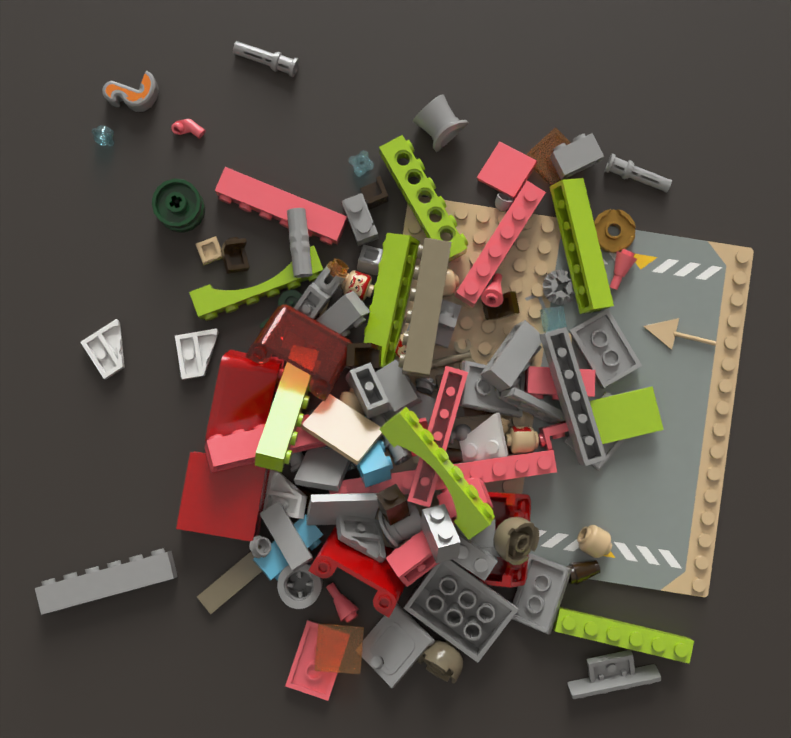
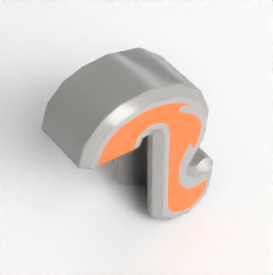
(135, 99)

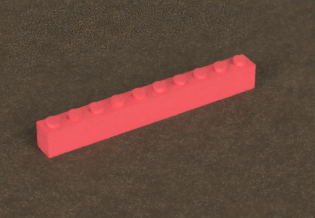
(486, 470)

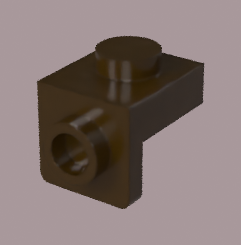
(235, 255)
(507, 308)

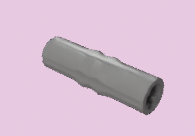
(299, 242)

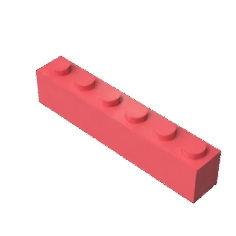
(274, 203)
(500, 244)
(441, 428)
(241, 447)

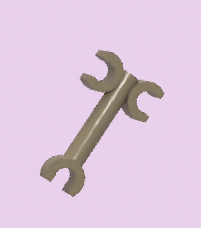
(463, 355)

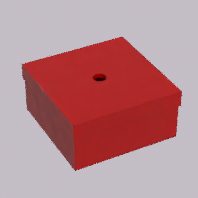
(223, 501)

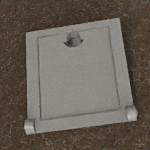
(398, 642)

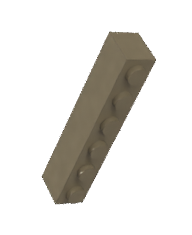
(426, 308)

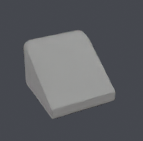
(369, 259)

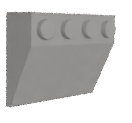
(460, 608)

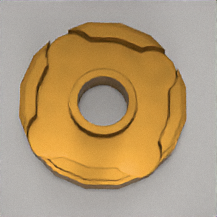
(626, 230)

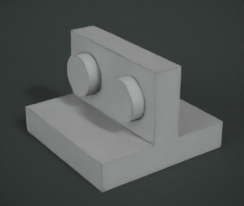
(447, 321)

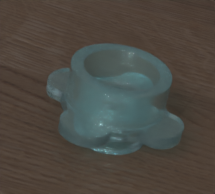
(103, 135)
(367, 164)

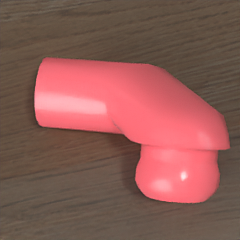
(187, 126)

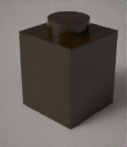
(393, 504)

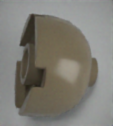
(515, 539)
(443, 660)

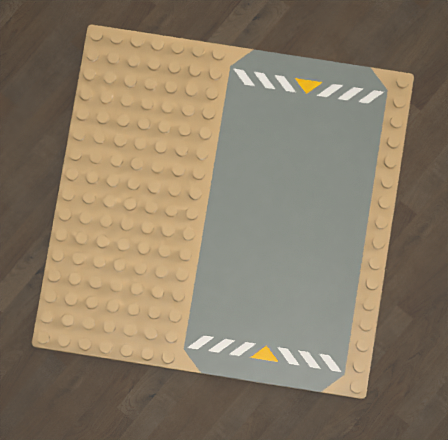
(657, 488)

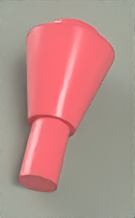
(623, 263)
(493, 293)
(345, 608)

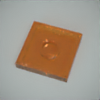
(542, 154)
(339, 648)

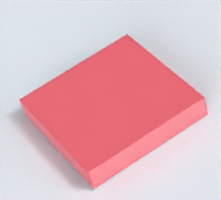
(507, 170)

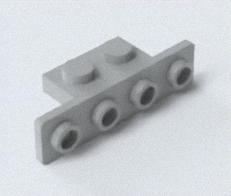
(612, 673)

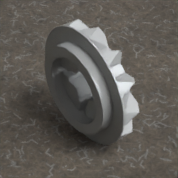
(550, 285)

